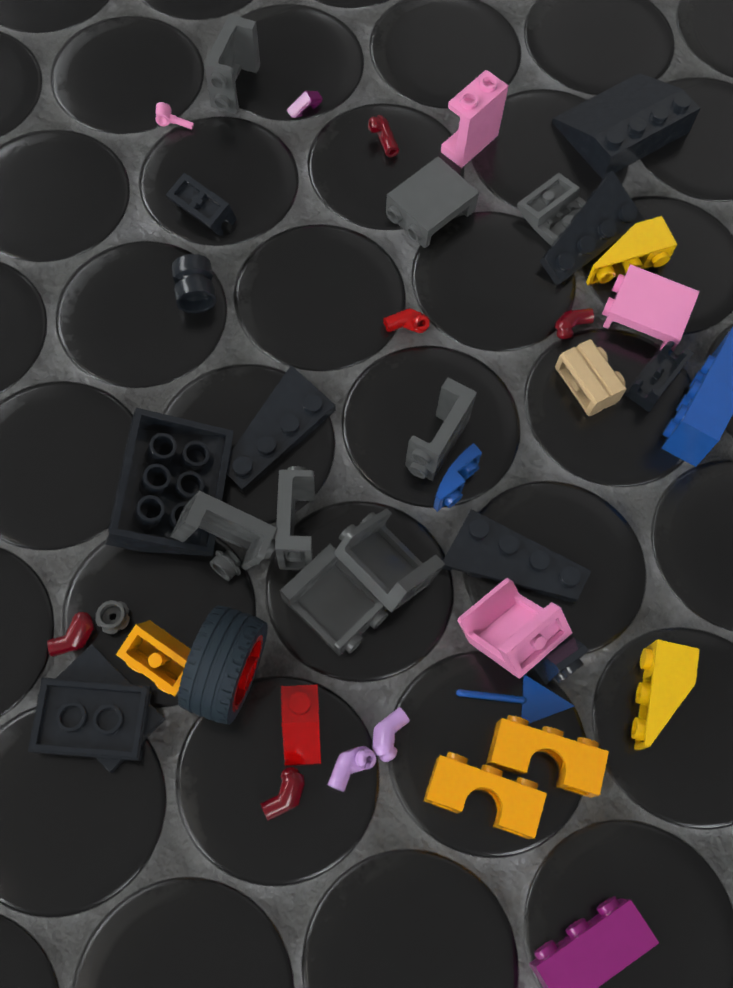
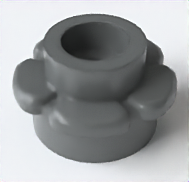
(226, 564)
(106, 610)

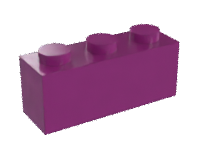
(595, 948)

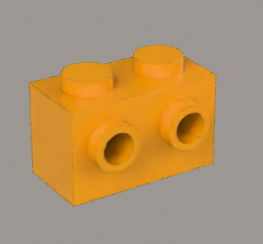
(155, 655)

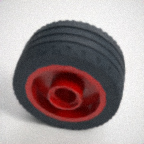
(222, 664)

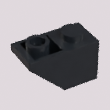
(562, 660)

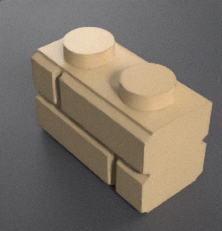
(591, 377)

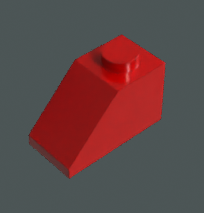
(301, 725)

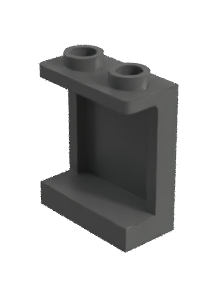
(232, 51)
(430, 200)
(455, 409)
(293, 486)
(229, 524)
(384, 561)
(333, 602)

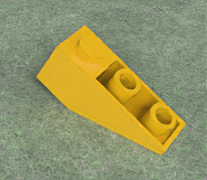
(643, 246)
(667, 680)

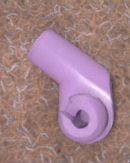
(385, 732)
(349, 763)

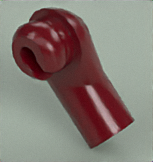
(381, 126)
(572, 318)
(76, 635)
(288, 796)

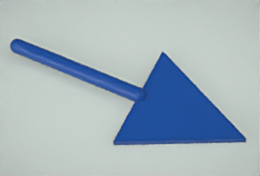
(536, 700)

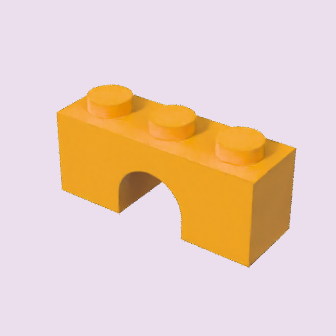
(578, 762)
(517, 802)

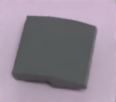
(552, 207)

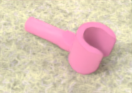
(164, 117)

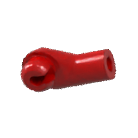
(408, 319)

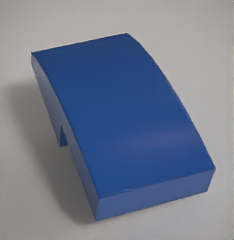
(453, 481)

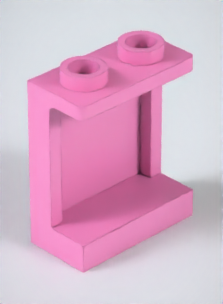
(480, 114)
(650, 305)
(514, 628)

